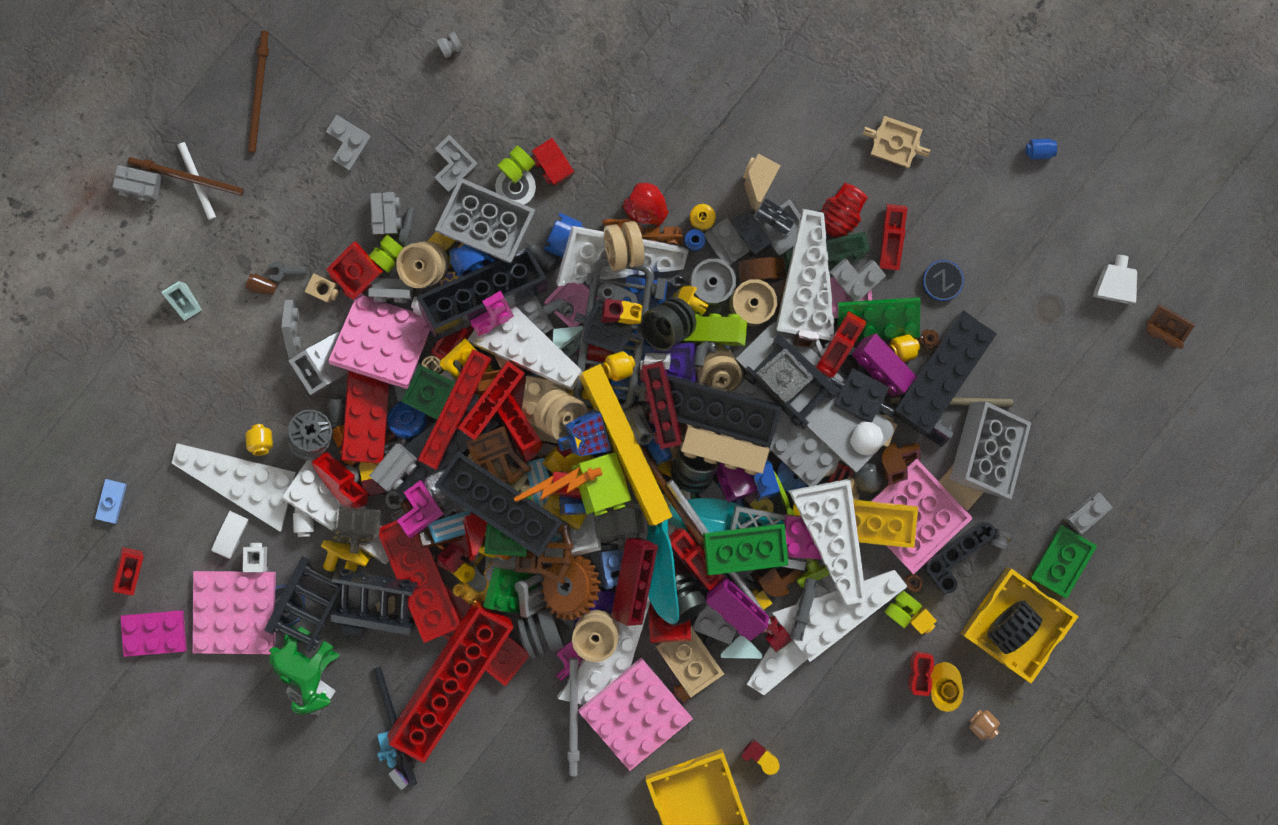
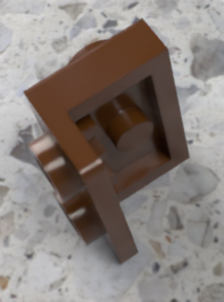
(1169, 327)

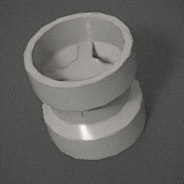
(450, 44)

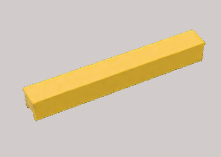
(625, 445)

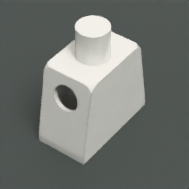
(1117, 282)

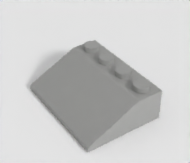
(485, 220)
(990, 450)

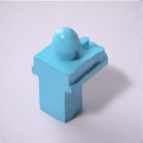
(387, 751)

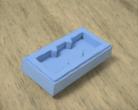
(111, 501)

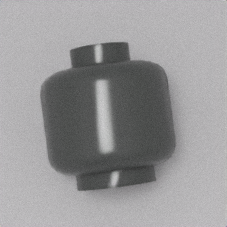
(868, 478)

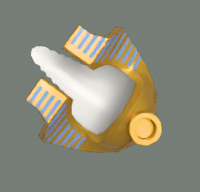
(478, 586)

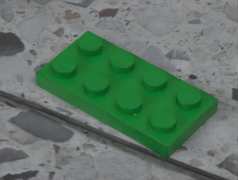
(885, 317)
(745, 549)

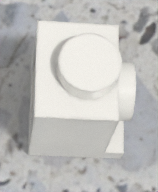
(250, 563)

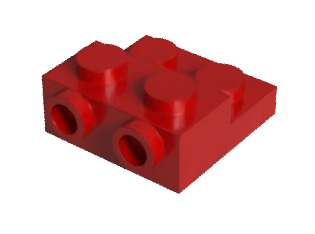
(354, 271)
(663, 632)

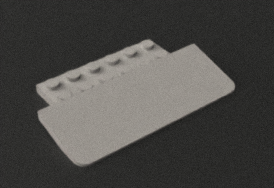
(827, 436)

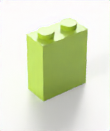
(606, 490)

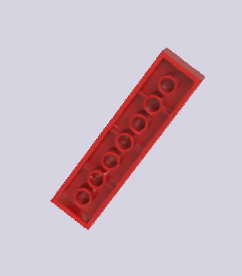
(449, 681)

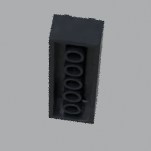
(459, 301)
(943, 373)
(724, 411)
(457, 443)
(495, 504)

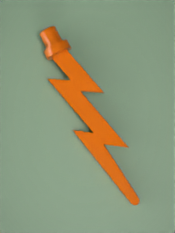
(574, 482)

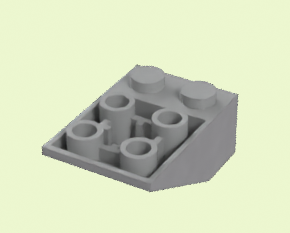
(314, 366)

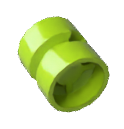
(518, 162)
(386, 254)
(895, 611)

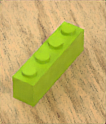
(719, 329)

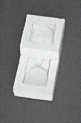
(229, 535)

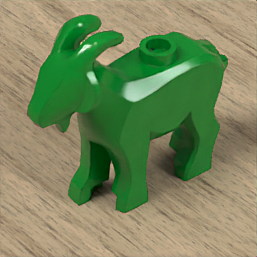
(303, 672)

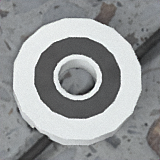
(527, 190)

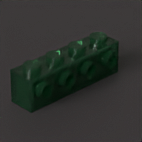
(841, 248)

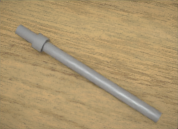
(573, 753)

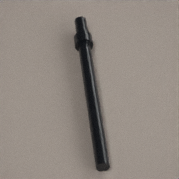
(407, 764)

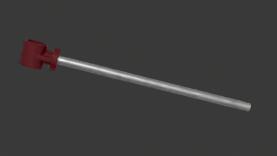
(777, 635)

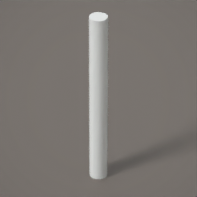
(199, 188)

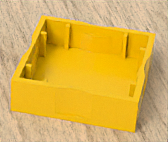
(1034, 654)
(697, 793)

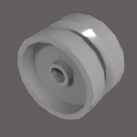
(719, 272)

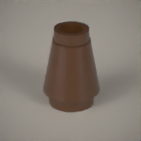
(260, 285)

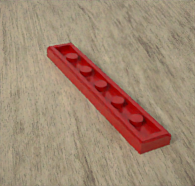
(454, 409)

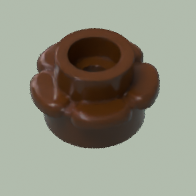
(924, 338)
(918, 582)
(680, 693)

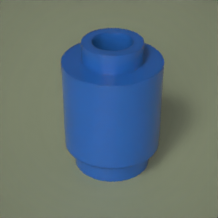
(1041, 149)
(695, 247)

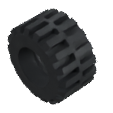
(1014, 627)

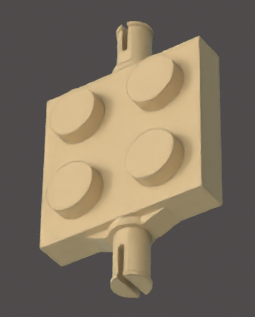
(896, 142)

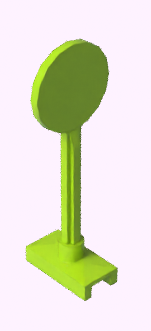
(814, 570)

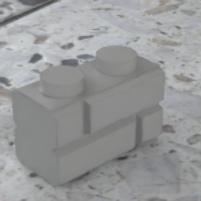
(137, 183)
(384, 214)
(394, 468)
(1088, 512)

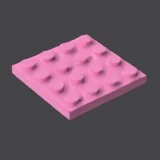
(381, 341)
(937, 519)
(232, 612)
(635, 714)

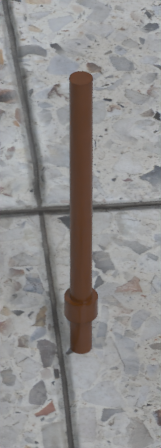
(262, 52)
(149, 166)
(662, 483)

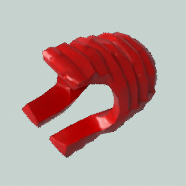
(646, 205)
(843, 210)

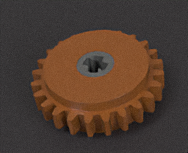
(576, 594)

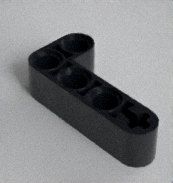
(961, 553)

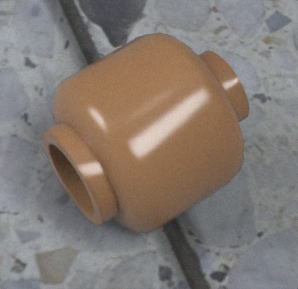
(984, 725)

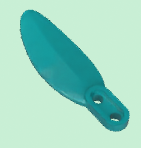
(715, 514)
(663, 582)

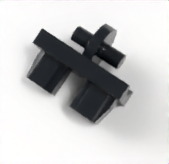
(776, 216)

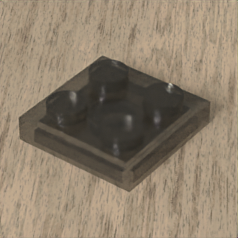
(784, 376)

